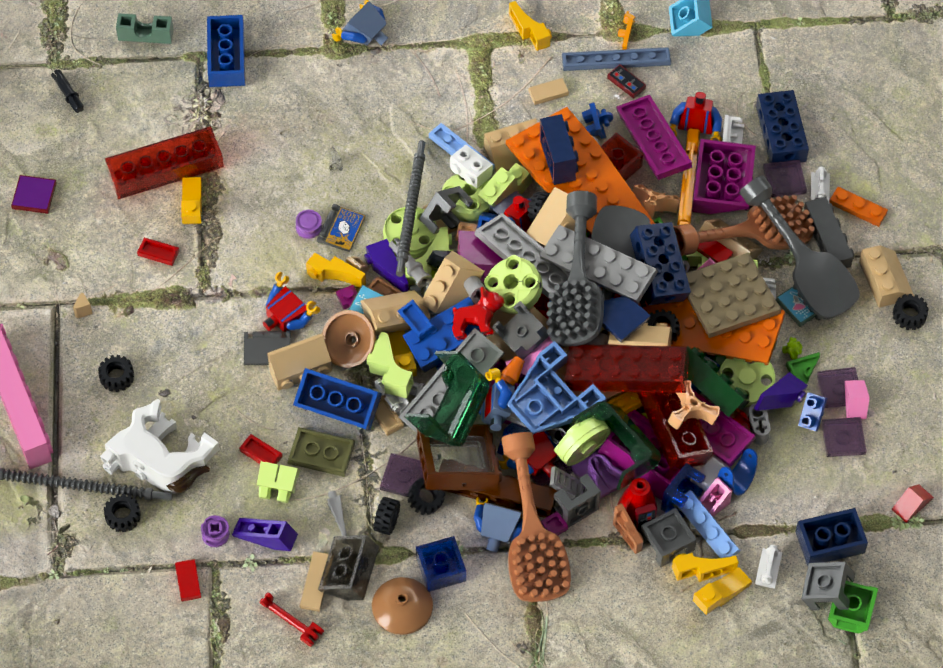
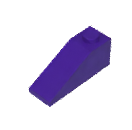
(384, 263)
(782, 394)
(267, 533)

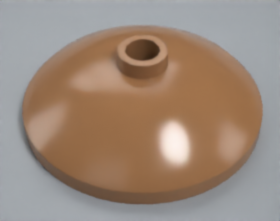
(339, 334)
(402, 616)

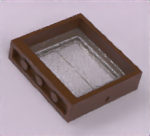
(462, 467)

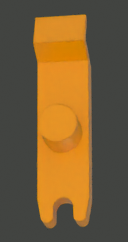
(629, 20)

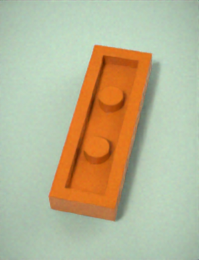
(858, 206)

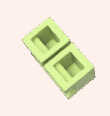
(277, 478)

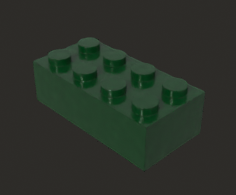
(714, 385)

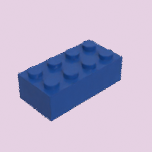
(226, 51)
(439, 339)
(337, 399)

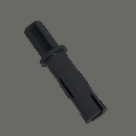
(70, 95)

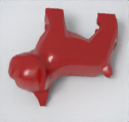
(478, 314)

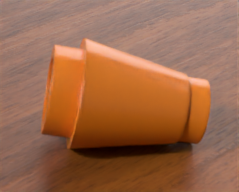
(512, 371)

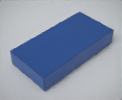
(416, 319)

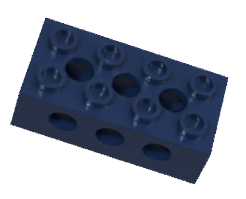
(782, 126)
(659, 248)

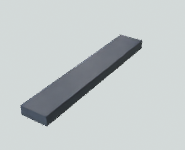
(612, 58)

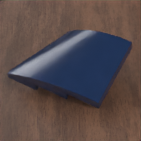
(623, 317)

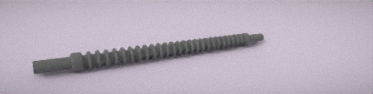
(410, 208)
(147, 493)

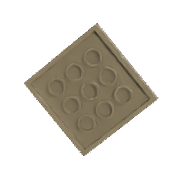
(730, 295)

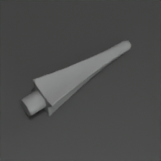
(335, 506)

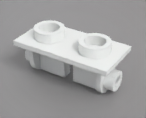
(820, 184)
(396, 403)
(768, 567)

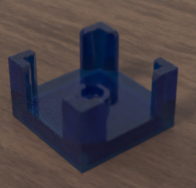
(681, 484)

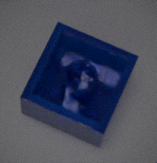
(441, 563)

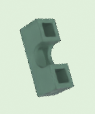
(130, 29)

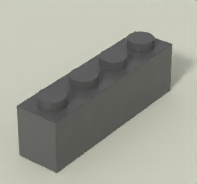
(828, 231)

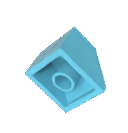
(690, 17)

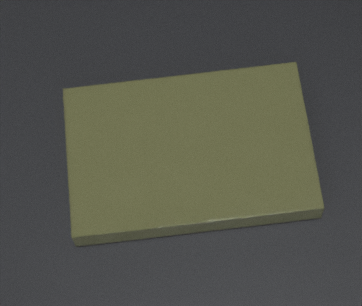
(321, 452)

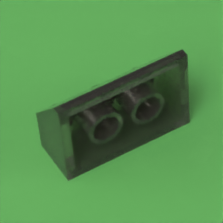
(349, 567)

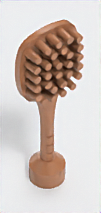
(756, 226)
(536, 557)

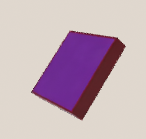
(34, 194)

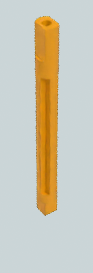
(688, 178)

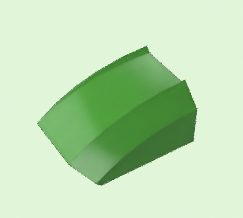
(860, 609)

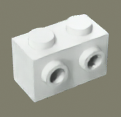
(471, 166)

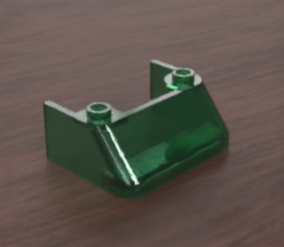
(459, 404)
(642, 449)

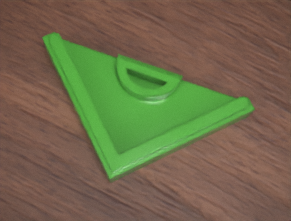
(803, 366)

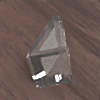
(335, 162)

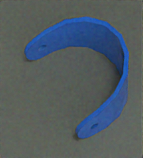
(743, 473)

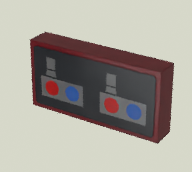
(626, 81)
(643, 515)

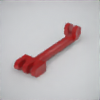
(307, 631)

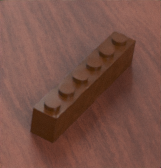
(509, 496)

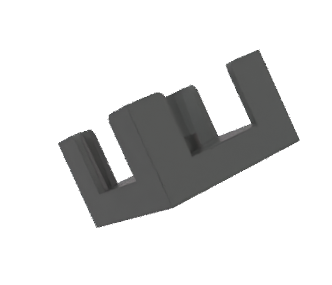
(441, 207)
(522, 332)
(581, 506)
(668, 536)
(826, 584)

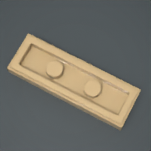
(311, 596)

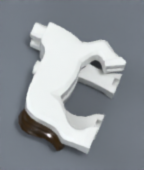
(148, 457)

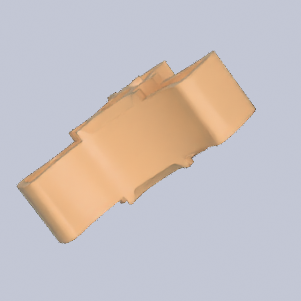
(655, 201)
(692, 409)

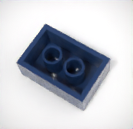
(558, 149)
(831, 536)

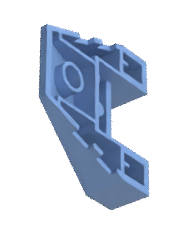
(544, 399)

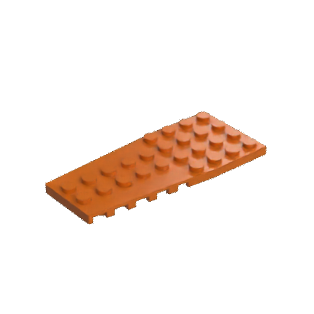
(594, 173)
(749, 342)

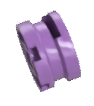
(308, 224)
(215, 531)

